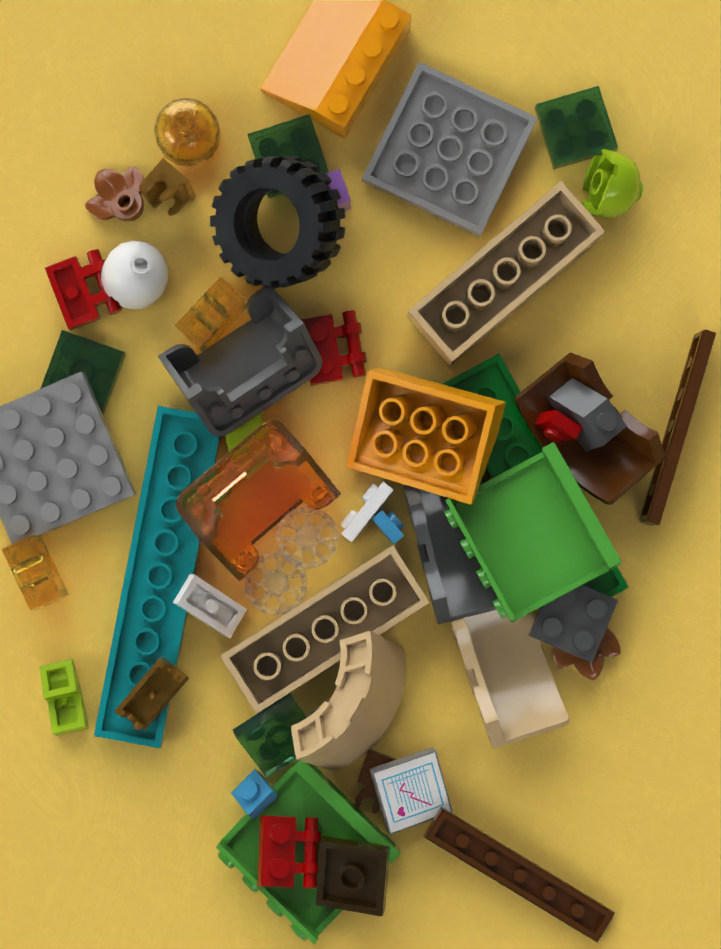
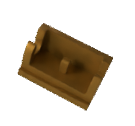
(165, 183)
(152, 693)

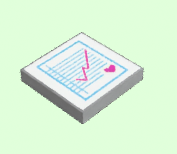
(410, 790)

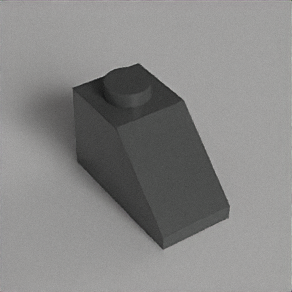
(589, 410)

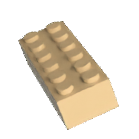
(505, 273)
(310, 634)

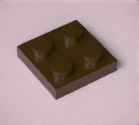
(352, 875)

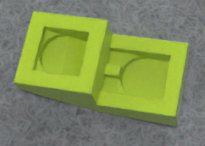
(64, 697)

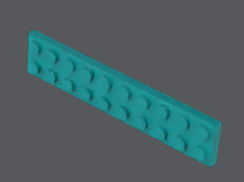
(157, 566)

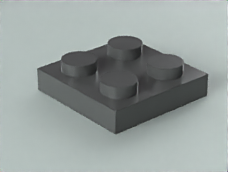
(575, 622)

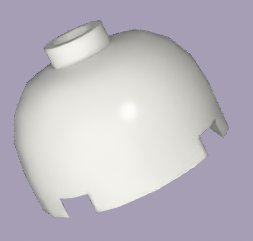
(135, 274)

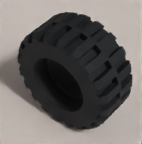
(239, 231)

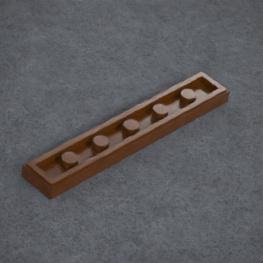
(677, 427)
(519, 874)

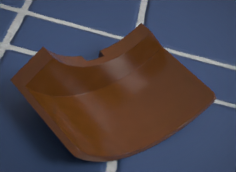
(606, 470)

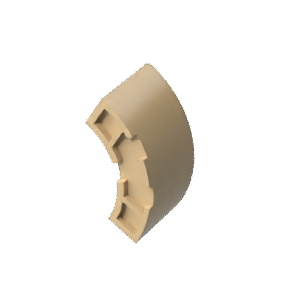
(509, 677)
(361, 707)

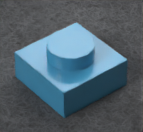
(389, 525)
(254, 794)

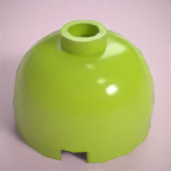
(611, 185)

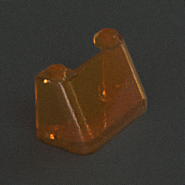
(252, 493)

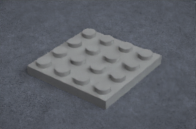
(449, 149)
(57, 459)

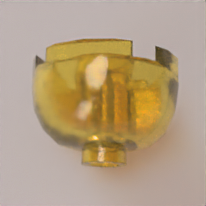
(187, 131)

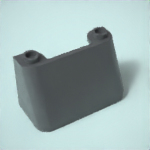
(246, 367)

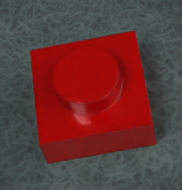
(557, 426)

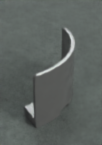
(449, 572)

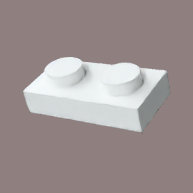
(374, 499)
(210, 605)

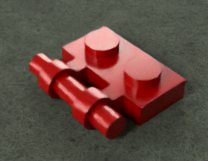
(73, 292)
(325, 339)
(277, 852)

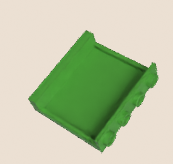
(533, 535)
(301, 794)

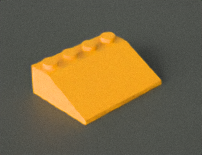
(337, 59)
(424, 434)

